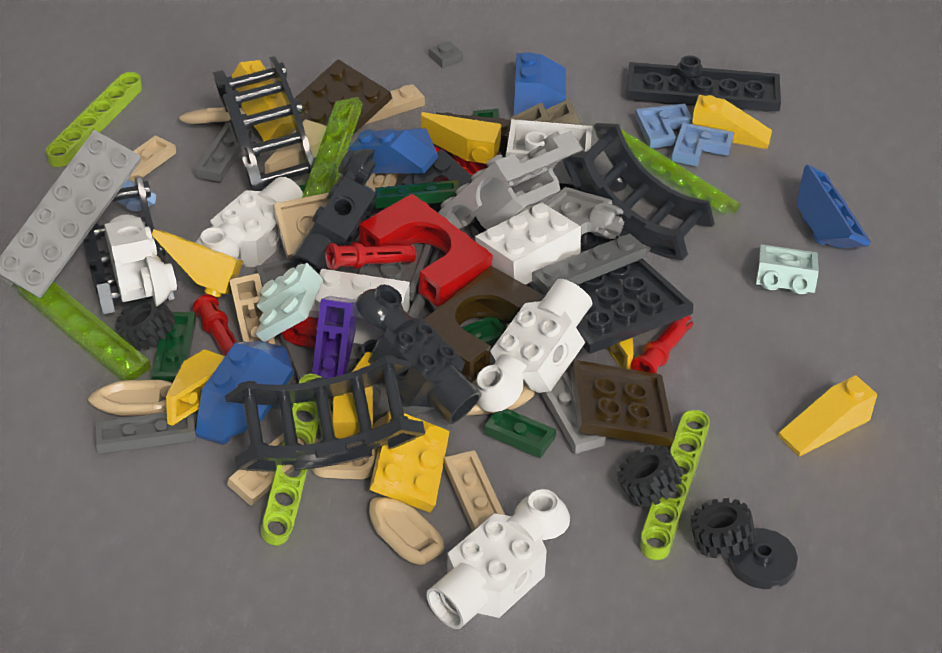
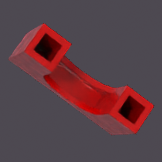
(416, 222)

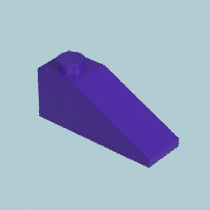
(334, 336)

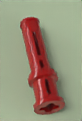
(357, 255)
(214, 321)
(657, 352)

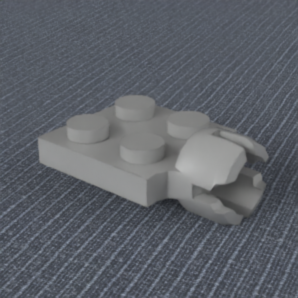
(589, 211)

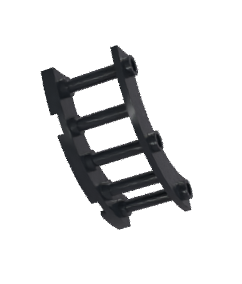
(241, 123)
(660, 239)
(98, 260)
(331, 449)

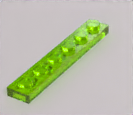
(333, 146)
(681, 175)
(89, 332)

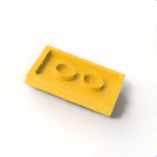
(413, 469)

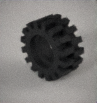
(144, 323)
(649, 476)
(722, 528)

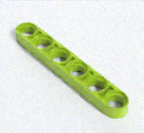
(105, 101)
(290, 485)
(675, 506)

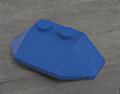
(538, 82)
(398, 149)
(827, 212)
(244, 362)

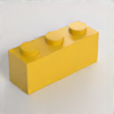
(270, 129)

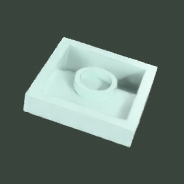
(787, 269)
(287, 300)

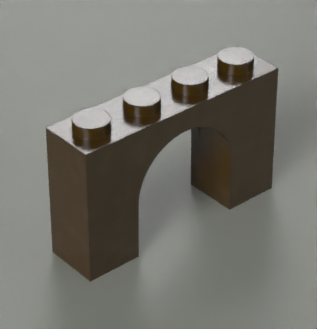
(487, 295)

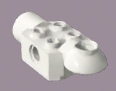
(249, 225)
(135, 261)
(535, 347)
(498, 561)

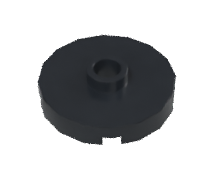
(767, 561)

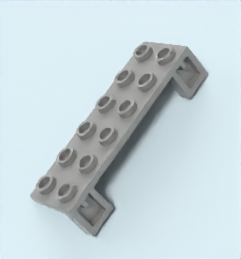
(67, 214)

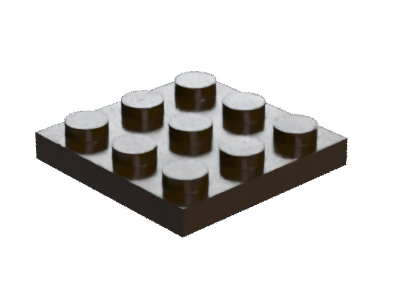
(338, 84)
(621, 403)

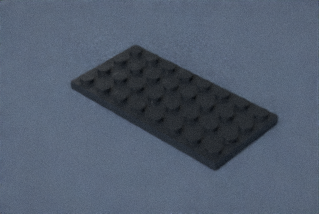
(623, 300)

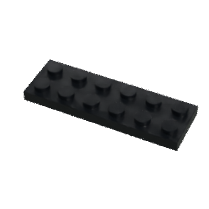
(739, 88)

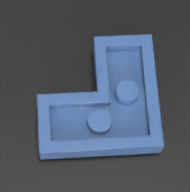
(658, 122)
(696, 138)

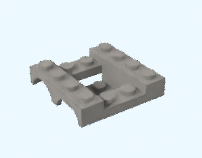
(510, 184)

